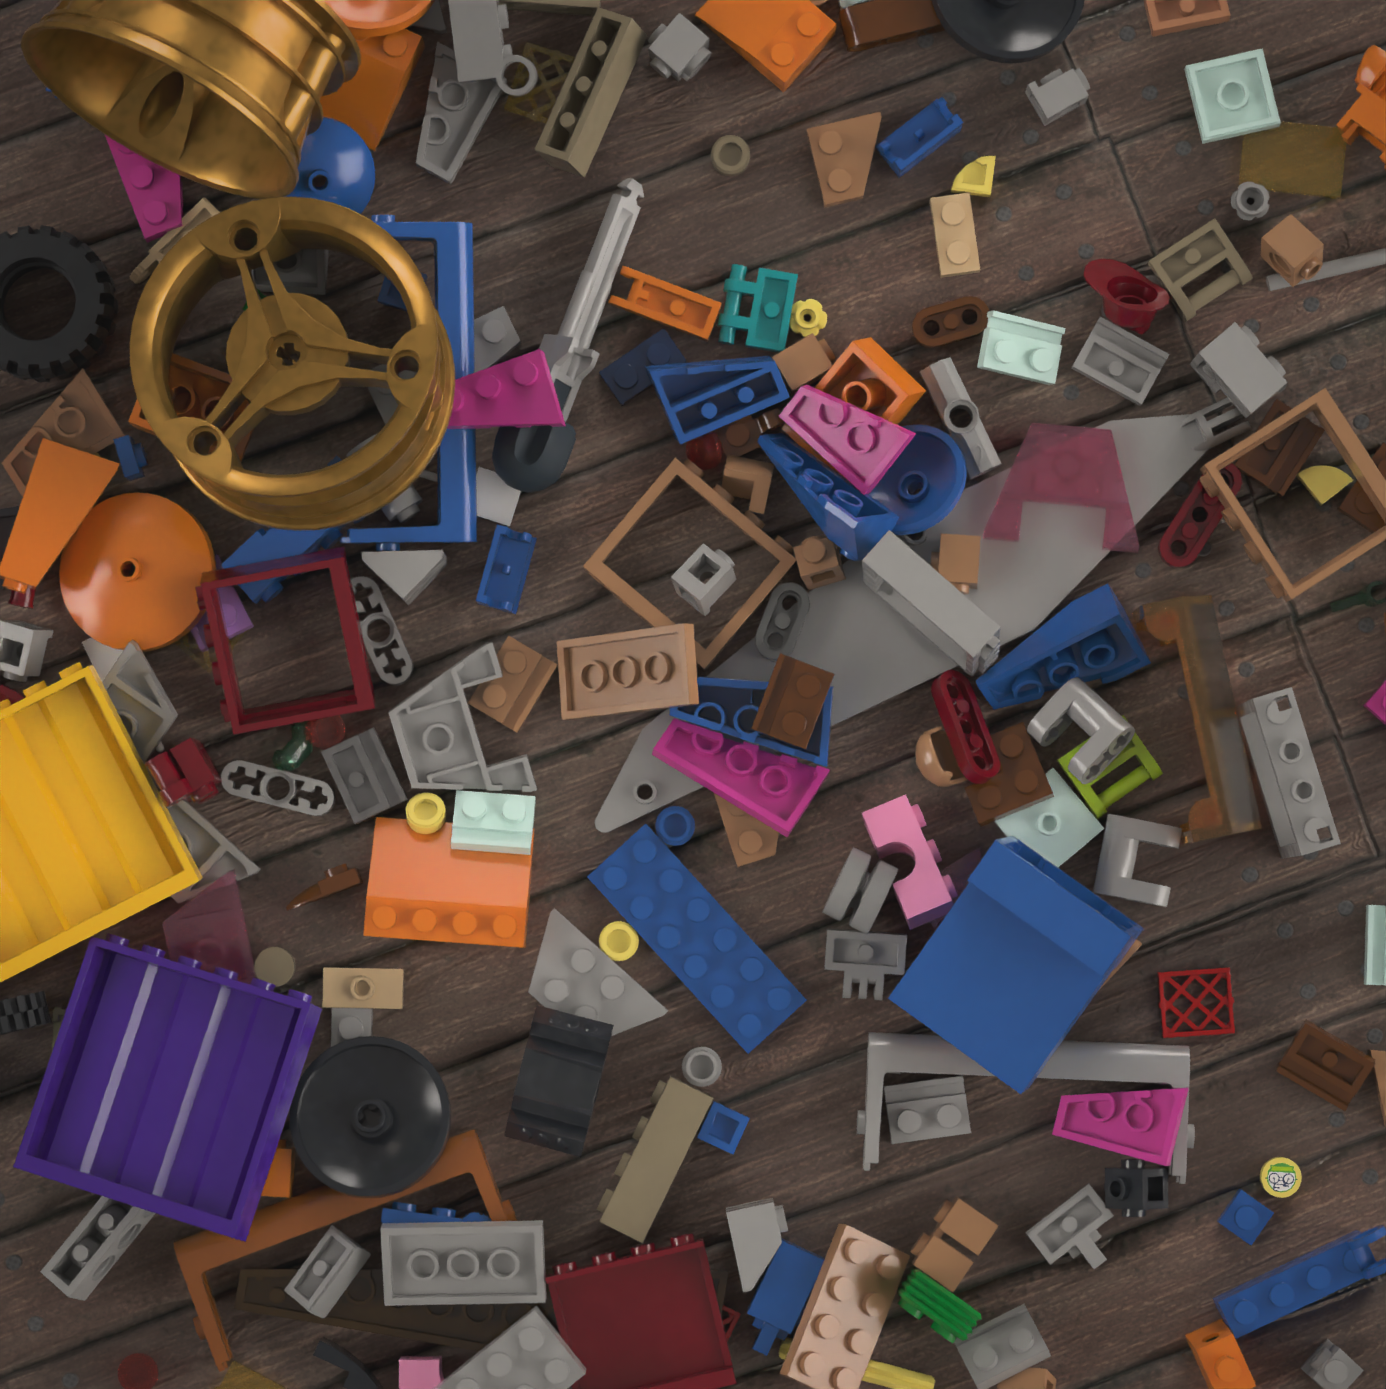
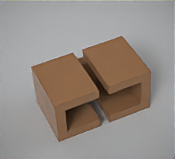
(941, 1259)

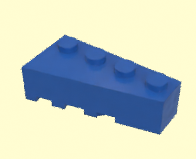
(279, 544)
(732, 707)

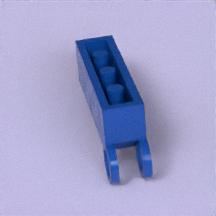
(1300, 1282)

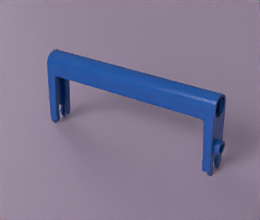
(457, 451)

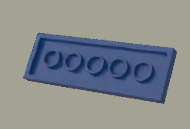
(696, 938)

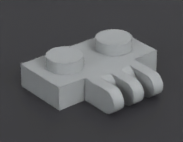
(865, 958)

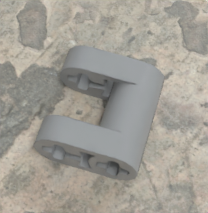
(1104, 725)
(1119, 858)

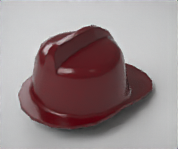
(1126, 294)

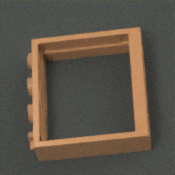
(1356, 459)
(721, 501)

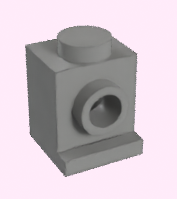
(1058, 94)
(702, 565)
(22, 649)
(1331, 1367)

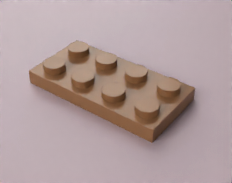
(627, 672)
(845, 1311)

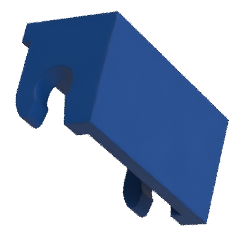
(919, 137)
(506, 569)

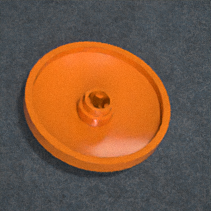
(168, 557)

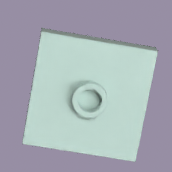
(1232, 96)
(1054, 826)

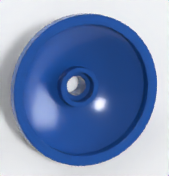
(344, 161)
(928, 463)

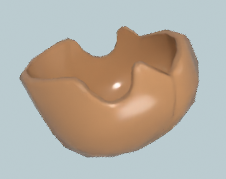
(936, 759)

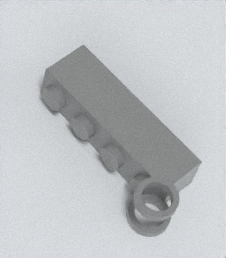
(481, 46)

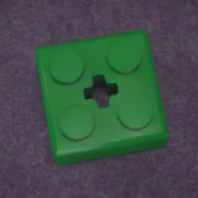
(925, 1296)

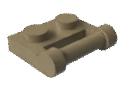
(1191, 259)

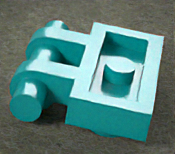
(770, 308)

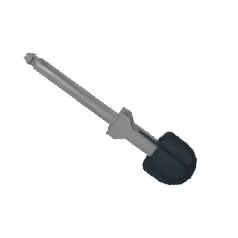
(537, 455)

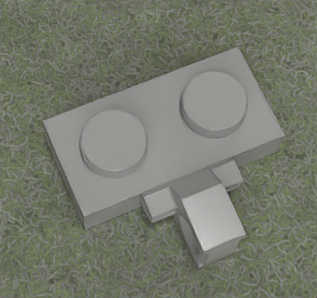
(1072, 1228)

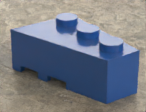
(715, 392)

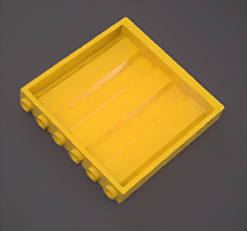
(77, 822)

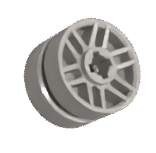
(860, 890)

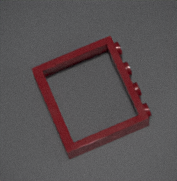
(224, 669)

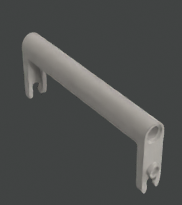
(1071, 1060)

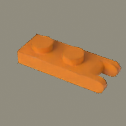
(668, 304)

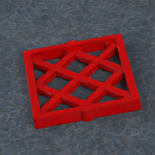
(1227, 1000)

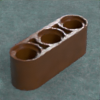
(887, 22)

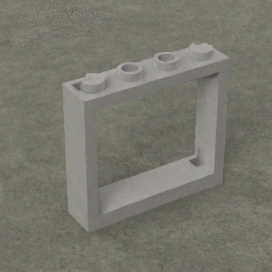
(931, 604)
(1286, 774)

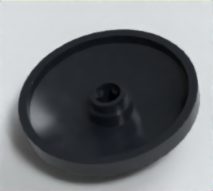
(1009, 28)
(370, 1117)

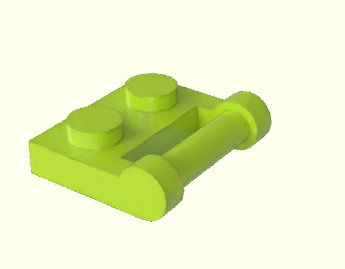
(1098, 803)

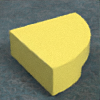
(976, 177)
(1323, 481)

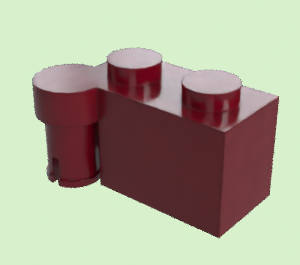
(185, 775)

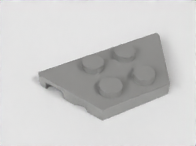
(139, 700)
(209, 849)
(585, 982)

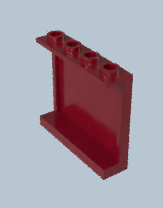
(644, 1318)

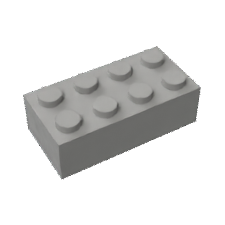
(521, 1357)

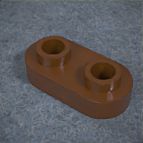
(949, 321)

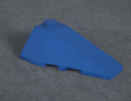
(837, 506)
(1083, 640)

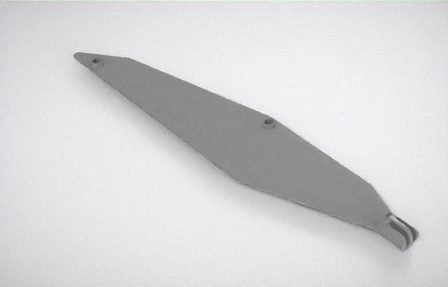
(1018, 586)

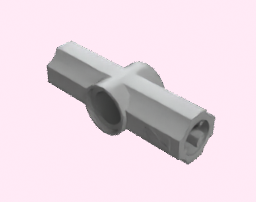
(950, 394)

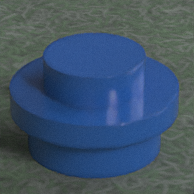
(675, 825)

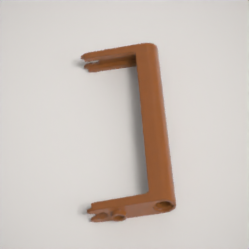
(308, 1212)

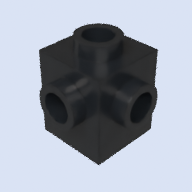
(1136, 1188)

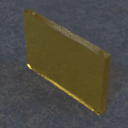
(1295, 159)

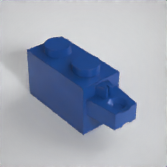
(783, 1293)

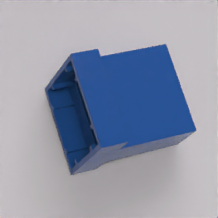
(1015, 962)

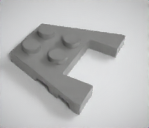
(441, 738)

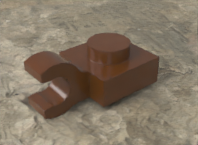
(742, 435)

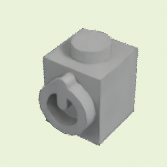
(678, 49)

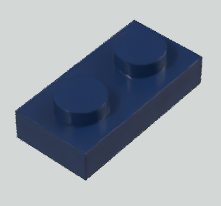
(628, 374)

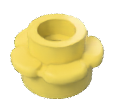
(814, 309)

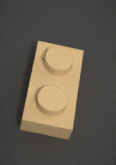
(955, 235)

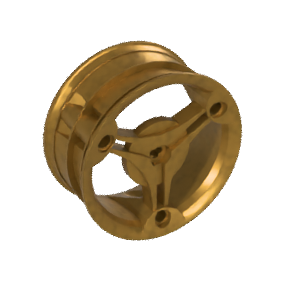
(199, 82)
(255, 355)

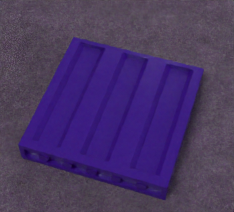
(169, 1086)

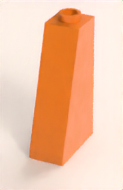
(54, 504)

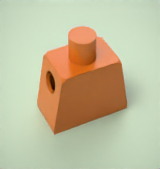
(1221, 1358)

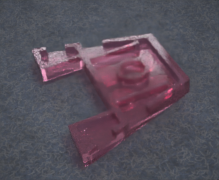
(1066, 469)

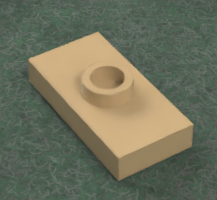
(363, 988)

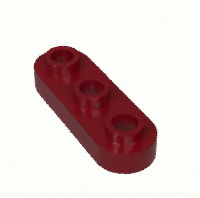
(1187, 530)
(965, 727)

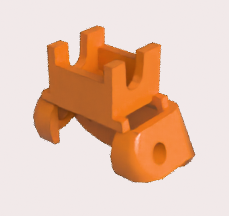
(1368, 113)

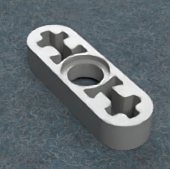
(399, 653)
(246, 791)

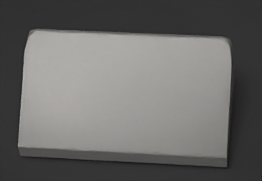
(327, 1272)

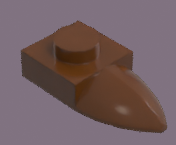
(336, 881)

